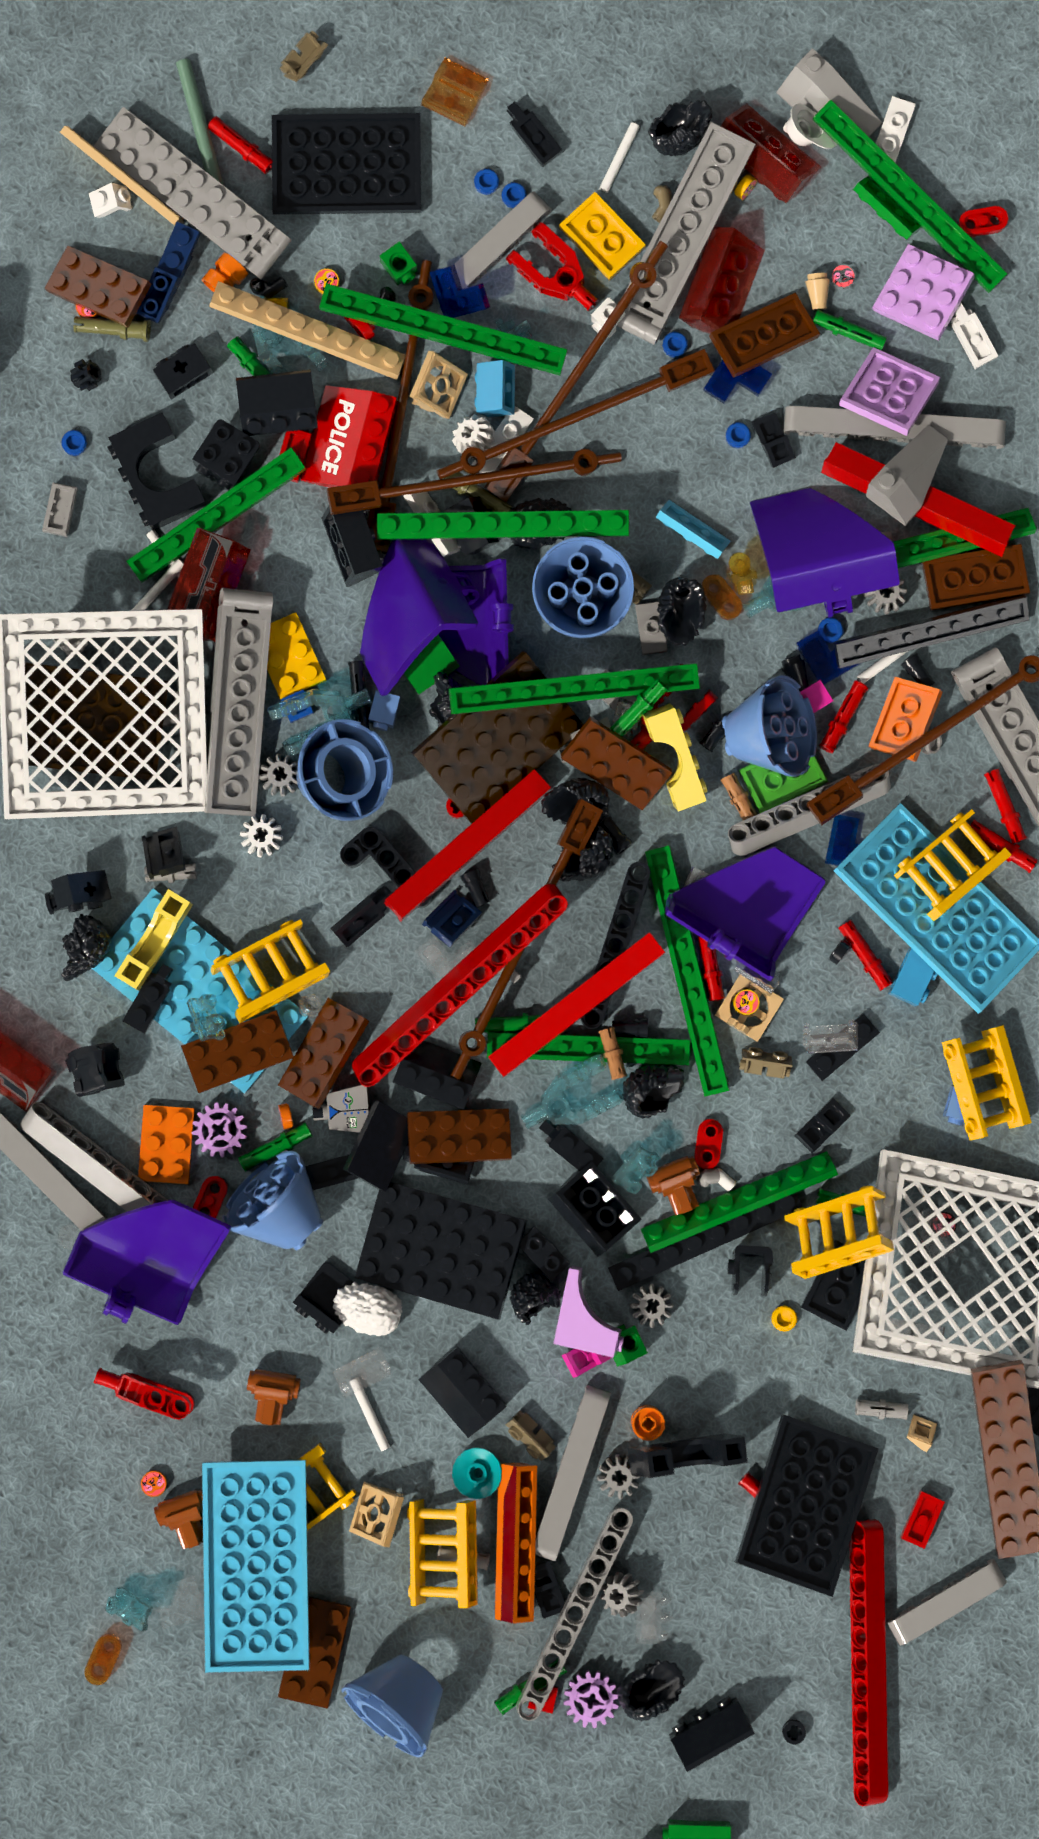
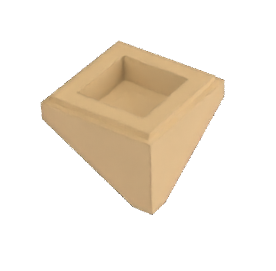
(921, 1435)

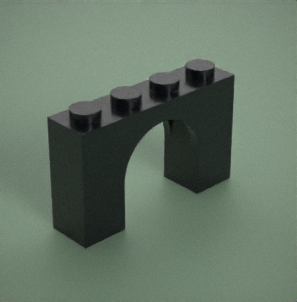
(130, 448)
(662, 1458)

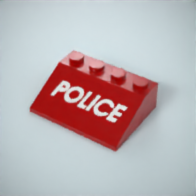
(349, 437)

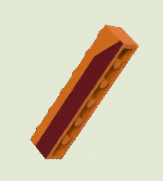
(516, 1543)

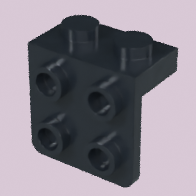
(225, 454)
(318, 1297)

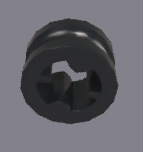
(787, 1727)

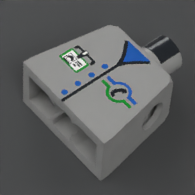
(345, 1109)

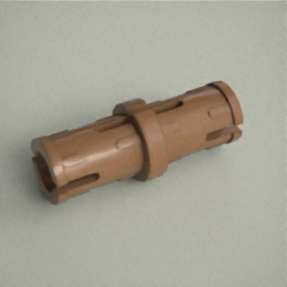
(738, 796)
(612, 1053)

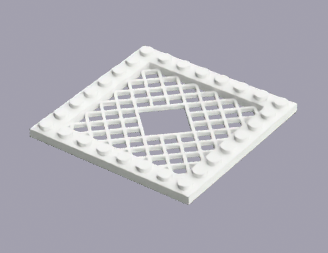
(188, 629)
(870, 1334)

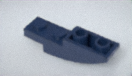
(169, 272)

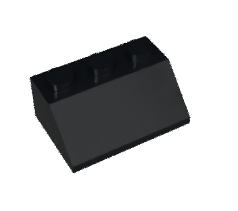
(277, 402)
(353, 545)
(430, 1071)
(594, 1209)
(462, 1392)
(711, 1733)

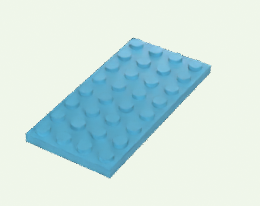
(972, 944)
(190, 957)
(255, 1566)

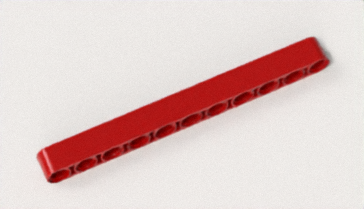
(464, 974)
(868, 1663)

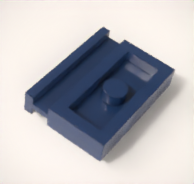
(452, 918)

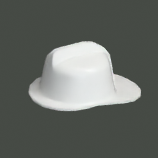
(804, 130)

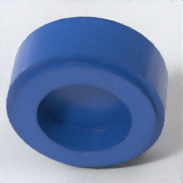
(486, 181)
(513, 194)
(674, 344)
(738, 435)
(74, 443)
(830, 630)

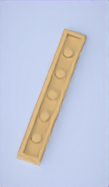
(121, 175)

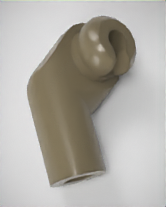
(664, 197)

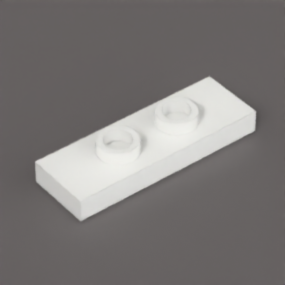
(895, 126)
(509, 428)
(424, 504)

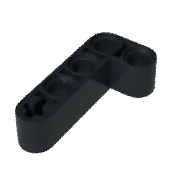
(376, 852)

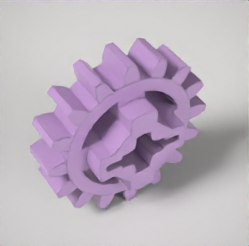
(232, 1139)
(579, 1695)

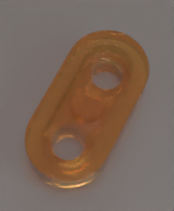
(723, 596)
(103, 1658)

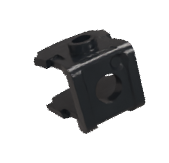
(95, 1068)
(751, 1251)

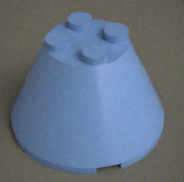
(583, 587)
(773, 728)
(276, 1204)

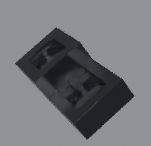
(773, 439)
(822, 1125)
(547, 1590)

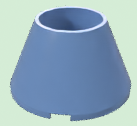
(364, 763)
(397, 1702)

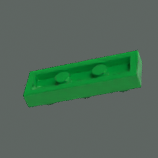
(886, 207)

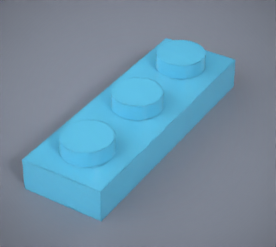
(693, 529)

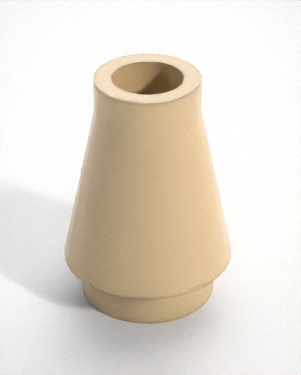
(818, 290)

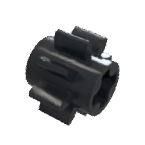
(85, 375)

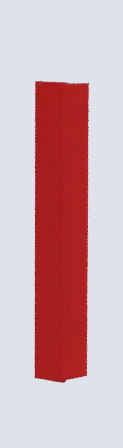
(937, 509)
(467, 845)
(576, 1004)

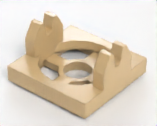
(458, 379)
(754, 1032)
(363, 1511)

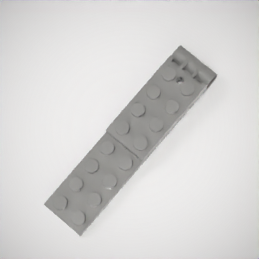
(192, 193)
(687, 228)
(238, 701)
(1006, 722)

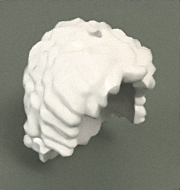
(368, 1308)

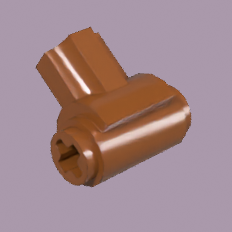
(675, 1182)
(272, 1392)
(183, 1515)

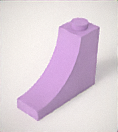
(580, 1326)

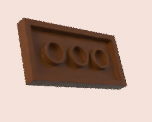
(98, 286)
(764, 335)
(975, 577)
(616, 763)
(242, 1052)
(323, 1053)
(459, 1136)
(326, 1637)

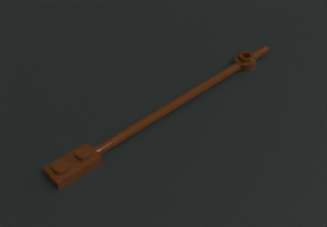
(672, 376)
(519, 458)
(368, 496)
(386, 507)
(847, 792)
(573, 841)

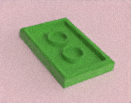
(773, 789)

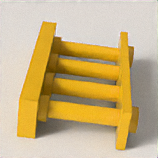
(957, 887)
(269, 995)
(1005, 1076)
(853, 1250)
(315, 1459)
(464, 1541)

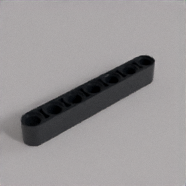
(615, 931)

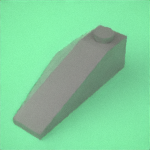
(816, 82)
(908, 475)

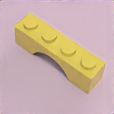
(684, 786)
(151, 946)

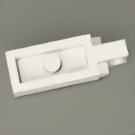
(973, 337)

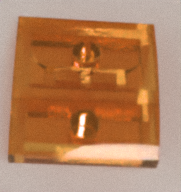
(464, 92)

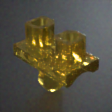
(741, 573)

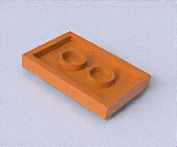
(905, 716)
(166, 1144)

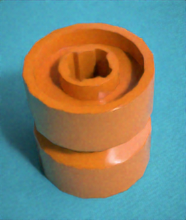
(227, 271)
(647, 1422)

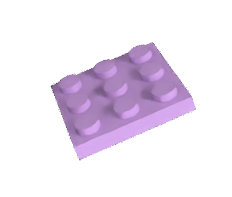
(923, 292)
(889, 391)

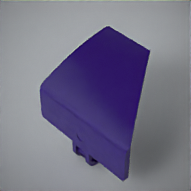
(821, 551)
(410, 607)
(483, 649)
(748, 907)
(147, 1258)

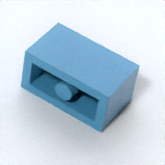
(495, 388)
(912, 979)

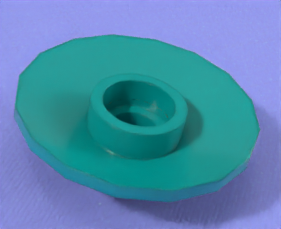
(464, 1473)

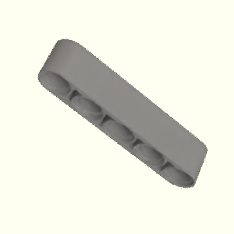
(500, 238)
(947, 1603)

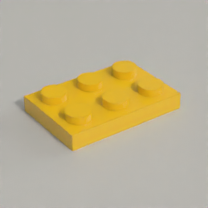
(602, 236)
(291, 658)

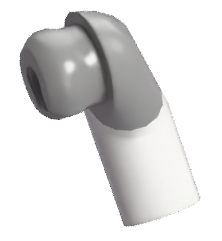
(716, 1175)

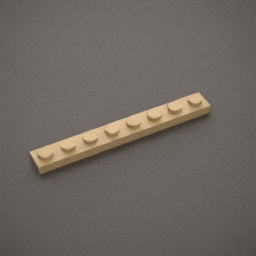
(307, 330)

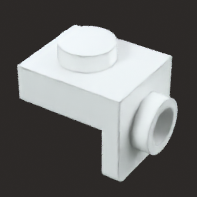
(110, 199)
(602, 313)

